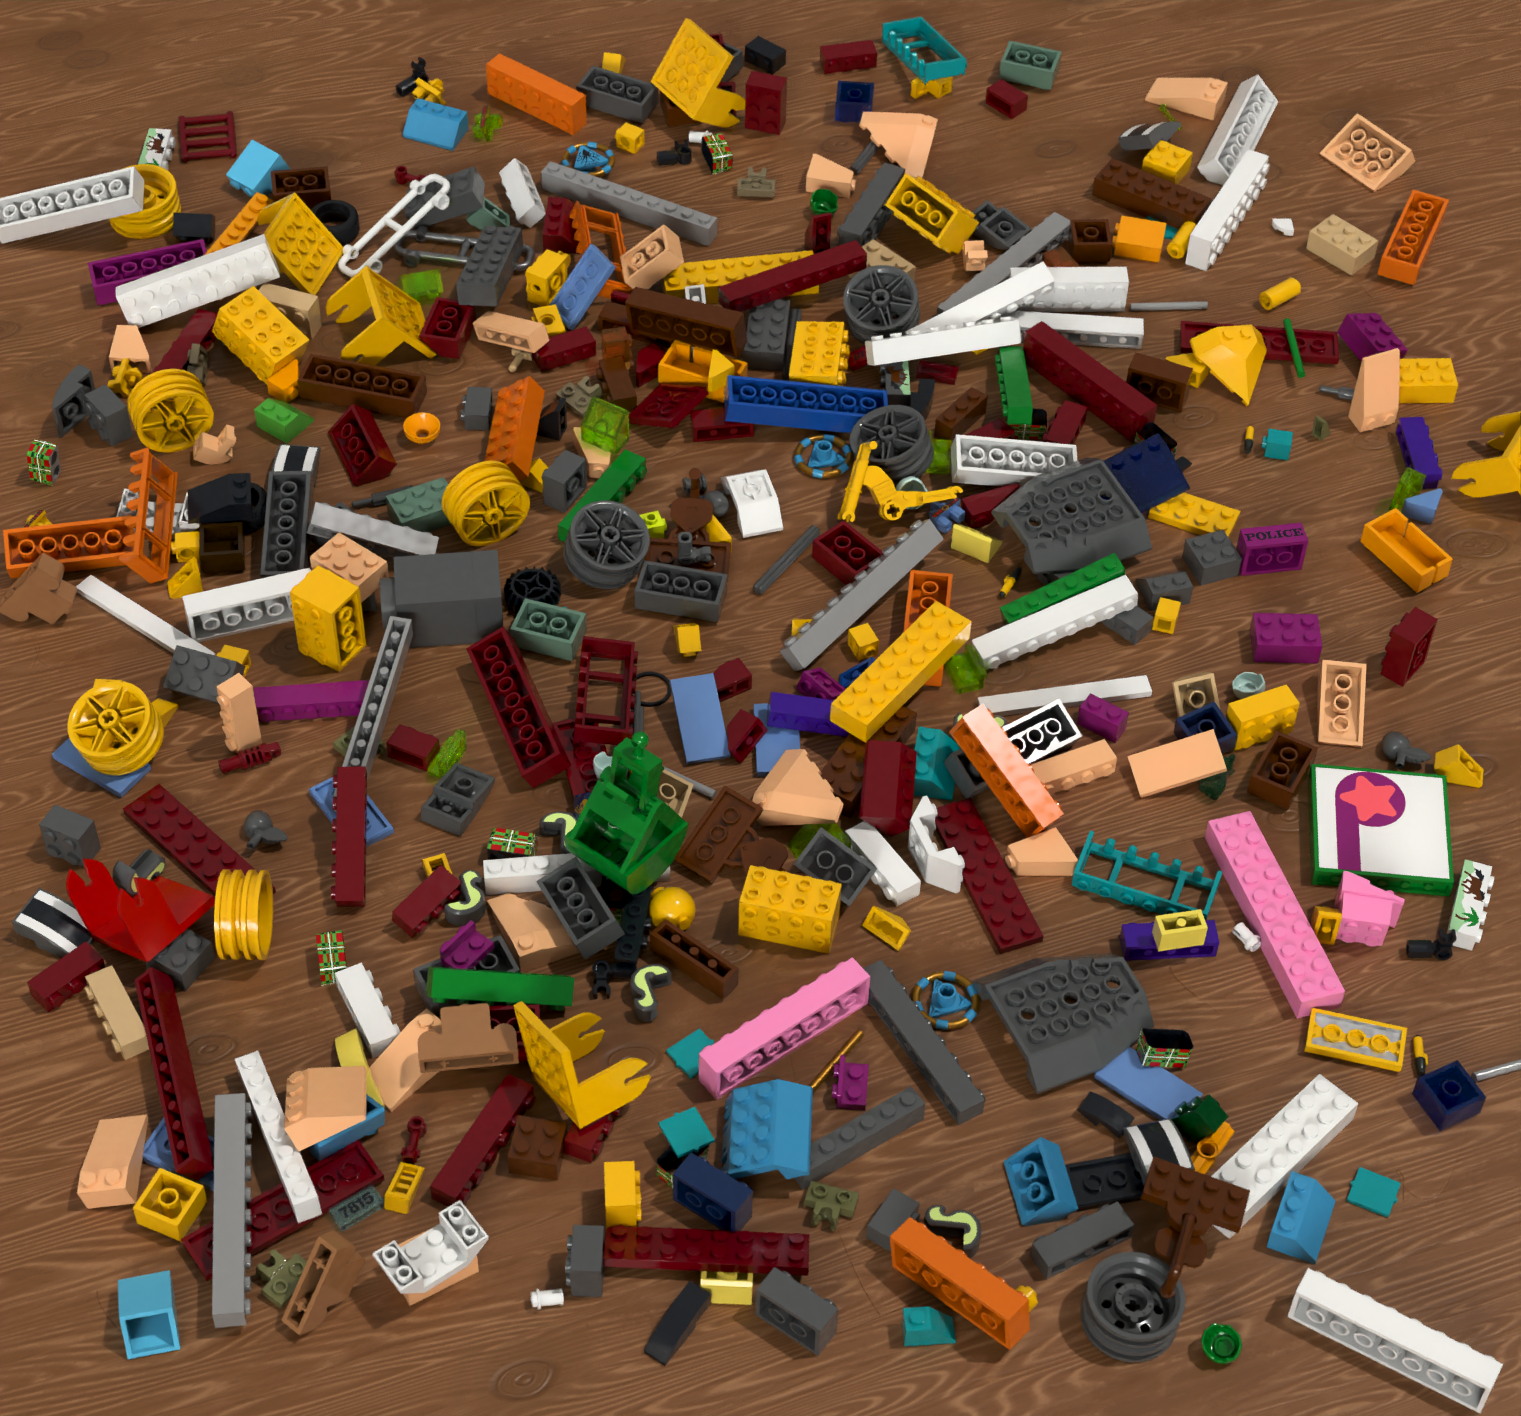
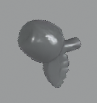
(718, 500)
(1398, 748)
(259, 828)

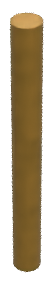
(829, 1067)

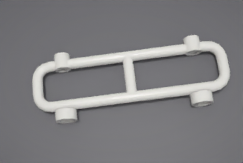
(439, 200)

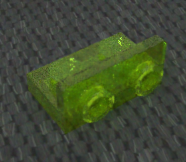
(942, 456)
(1408, 486)
(966, 671)
(450, 752)

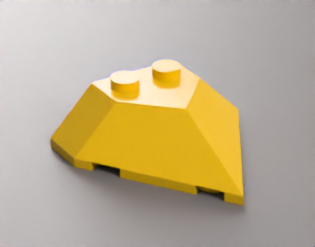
(1233, 356)

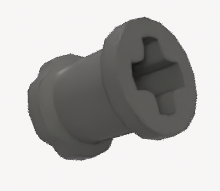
(687, 484)

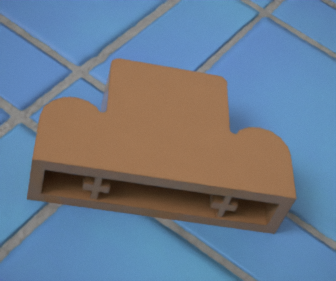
(39, 592)
(467, 1041)
(324, 1282)

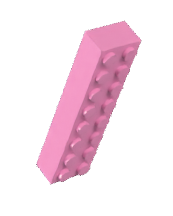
(783, 1028)

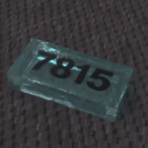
(356, 1207)

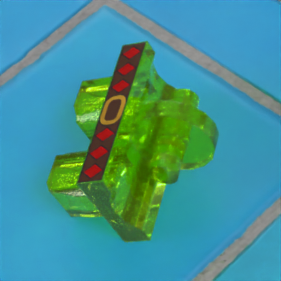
(486, 124)

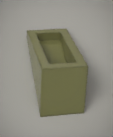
(1320, 428)

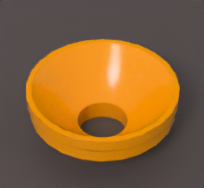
(421, 423)

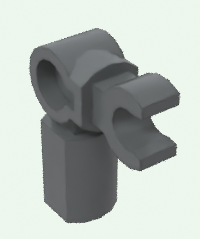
(688, 554)

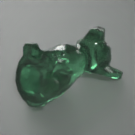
(1216, 784)

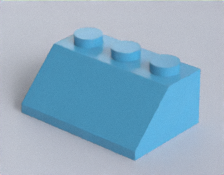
(435, 124)
(374, 1119)
(1040, 1183)
(1301, 1218)

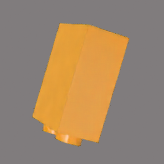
(1139, 238)

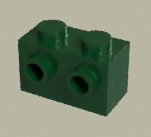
(1199, 1117)

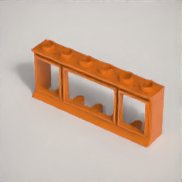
(605, 222)
(158, 567)

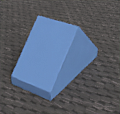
(1422, 506)

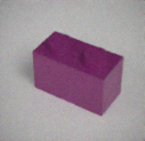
(1102, 718)

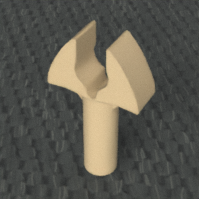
(520, 356)

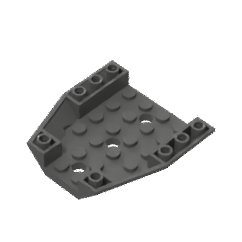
(1079, 538)
(1063, 1037)

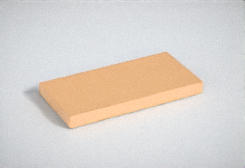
(1177, 763)

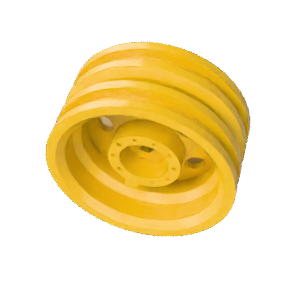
(159, 204)
(169, 410)
(485, 503)
(106, 724)
(243, 914)

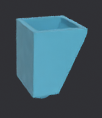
(254, 169)
(148, 1314)

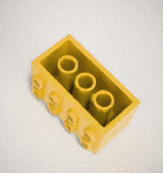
(932, 213)
(259, 334)
(820, 353)
(328, 618)
(789, 909)

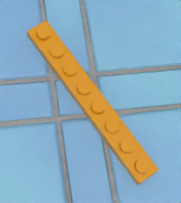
(242, 224)

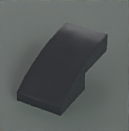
(1103, 1111)

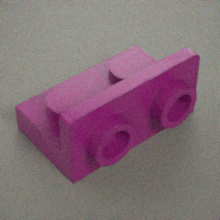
(819, 684)
(465, 948)
(851, 1085)

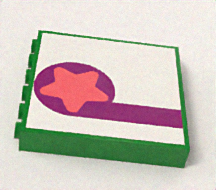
(1380, 828)

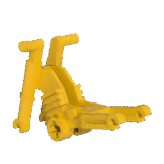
(883, 489)

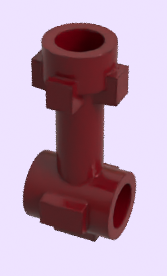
(403, 177)
(417, 1130)

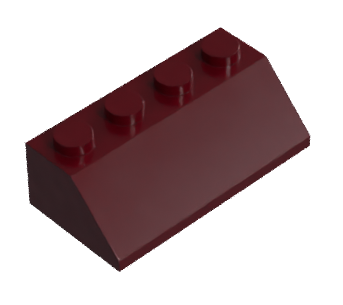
(361, 446)
(888, 786)

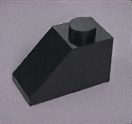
(553, 420)

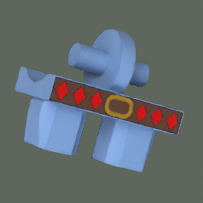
(943, 513)

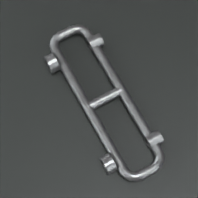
(412, 257)

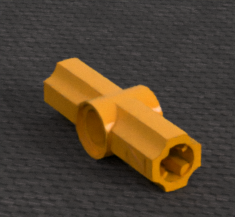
(1213, 1145)

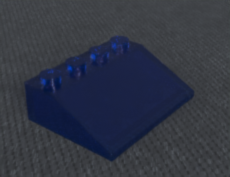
(1148, 473)

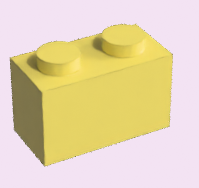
(1179, 930)

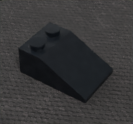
(221, 500)

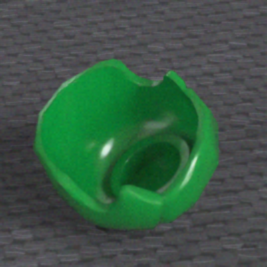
(823, 202)
(1221, 1343)

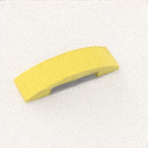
(351, 1053)

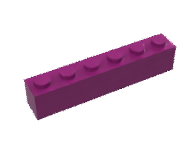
(310, 700)

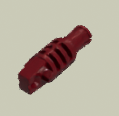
(250, 757)

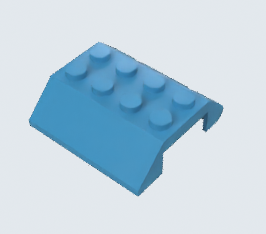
(768, 1129)

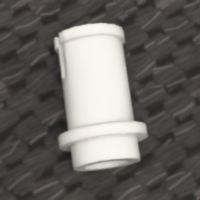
(695, 136)
(1251, 941)
(547, 1298)

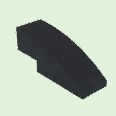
(923, 399)
(678, 1323)

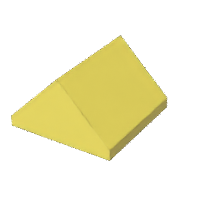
(974, 543)
(728, 1287)

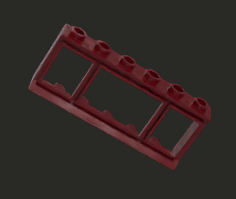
(611, 650)

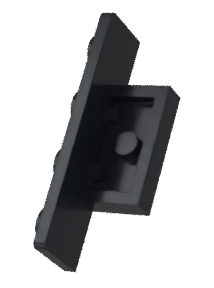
(634, 924)

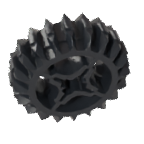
(532, 585)

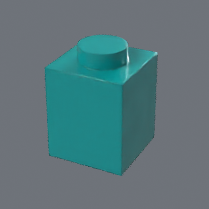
(1277, 444)

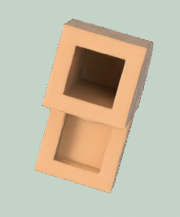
(974, 255)
(214, 449)

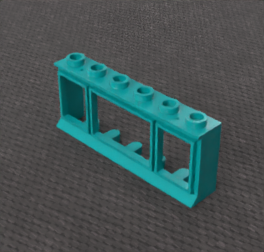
(952, 61)
(1134, 897)

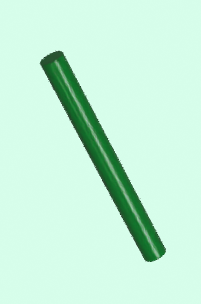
(1294, 348)

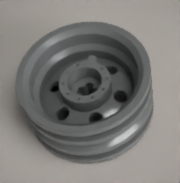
(881, 305)
(900, 439)
(606, 544)
(1131, 1307)

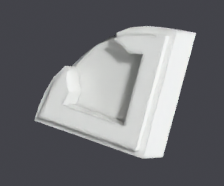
(1283, 225)

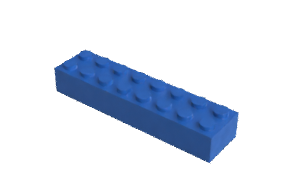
(798, 403)

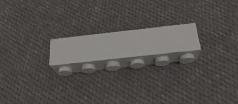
(370, 532)

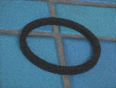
(657, 703)

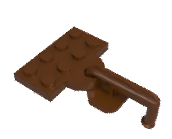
(691, 516)
(728, 840)
(1192, 1208)

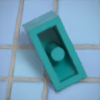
(926, 1327)

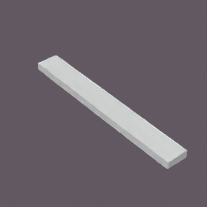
(136, 616)
(1069, 695)

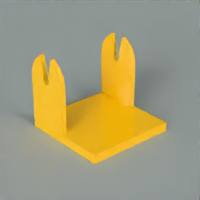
(692, 74)
(300, 243)
(396, 315)
(1499, 473)
(552, 1068)

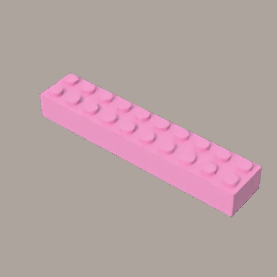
(1274, 914)

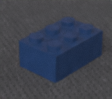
(712, 1194)

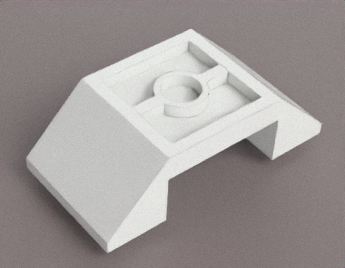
(754, 501)
(180, 519)
(936, 867)
(435, 1253)

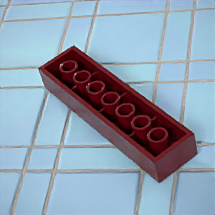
(1087, 381)
(518, 707)

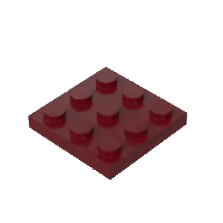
(667, 405)

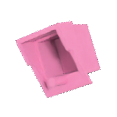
(1365, 910)

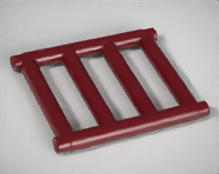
(184, 133)

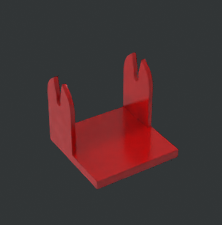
(136, 924)

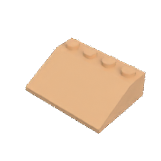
(1368, 153)
(324, 1103)

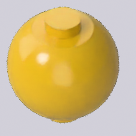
(673, 905)

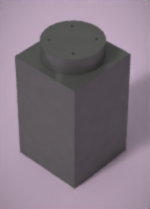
(446, 596)

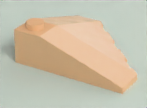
(903, 136)
(796, 793)
(531, 931)

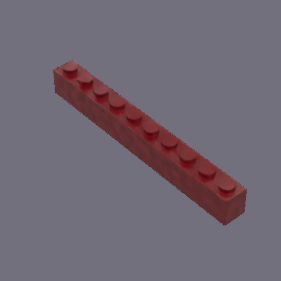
(174, 1074)

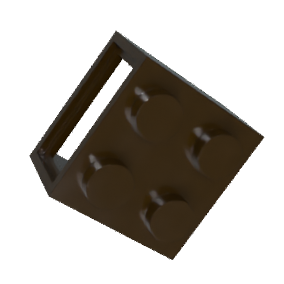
(222, 547)

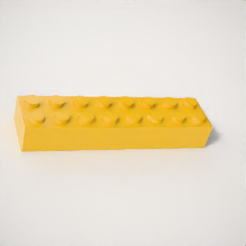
(724, 271)
(900, 671)

